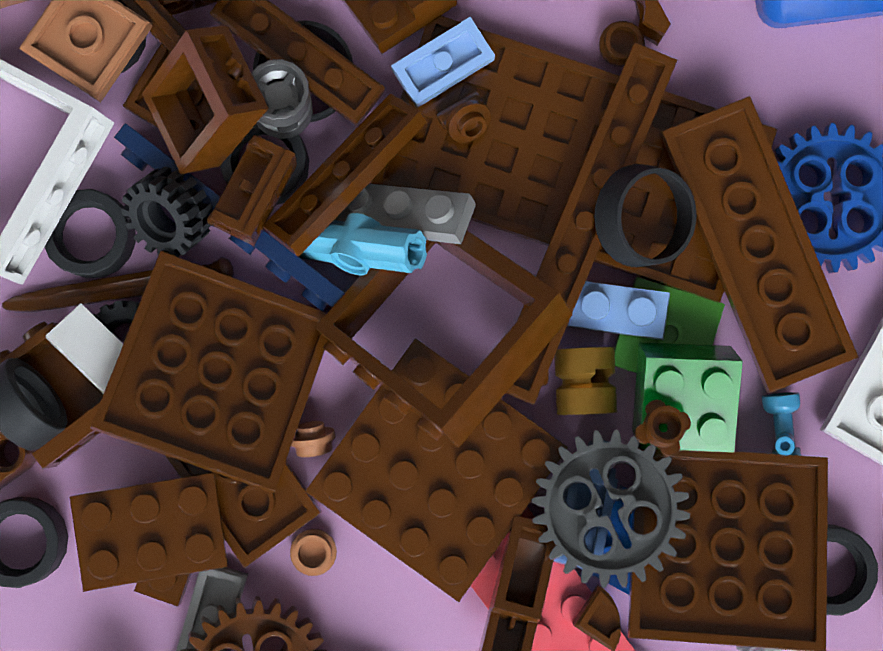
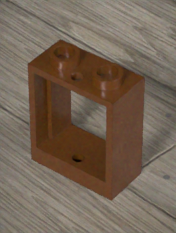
(236, 103)

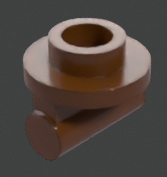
(465, 118)

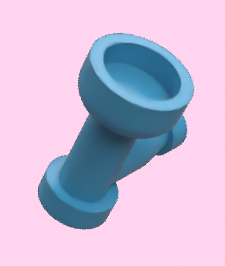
(781, 407)

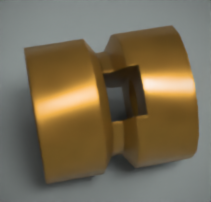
(585, 381)

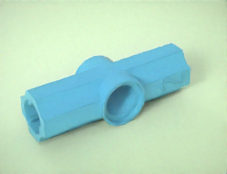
(366, 244)

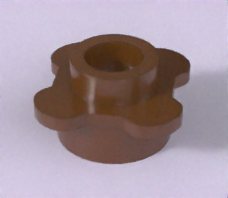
(676, 423)

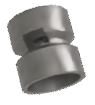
(287, 97)

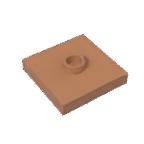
(86, 42)

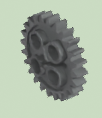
(650, 490)

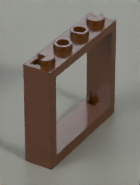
(491, 378)

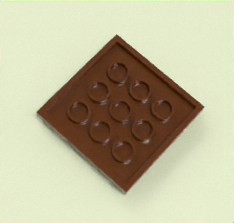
(213, 373)
(426, 497)
(748, 558)

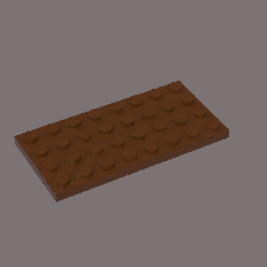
(535, 147)

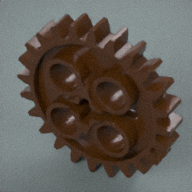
(258, 624)

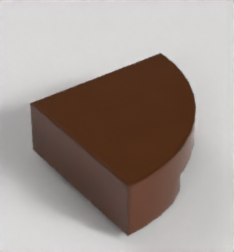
(600, 619)

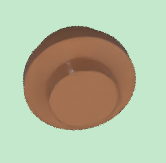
(313, 439)
(313, 552)

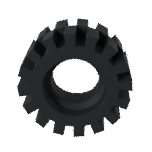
(179, 199)

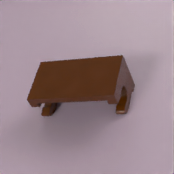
(253, 190)

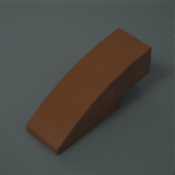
(519, 589)

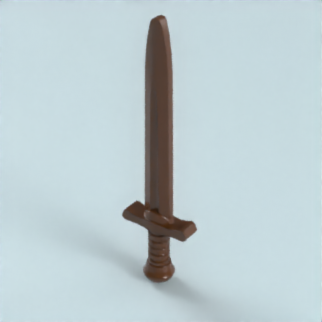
(95, 291)

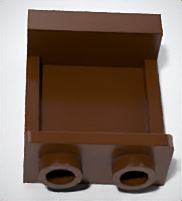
(74, 389)

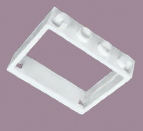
(54, 180)

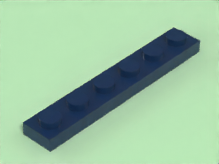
(282, 261)

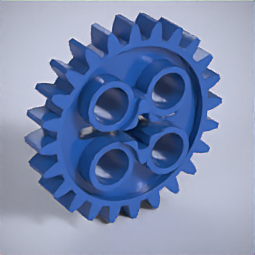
(864, 199)

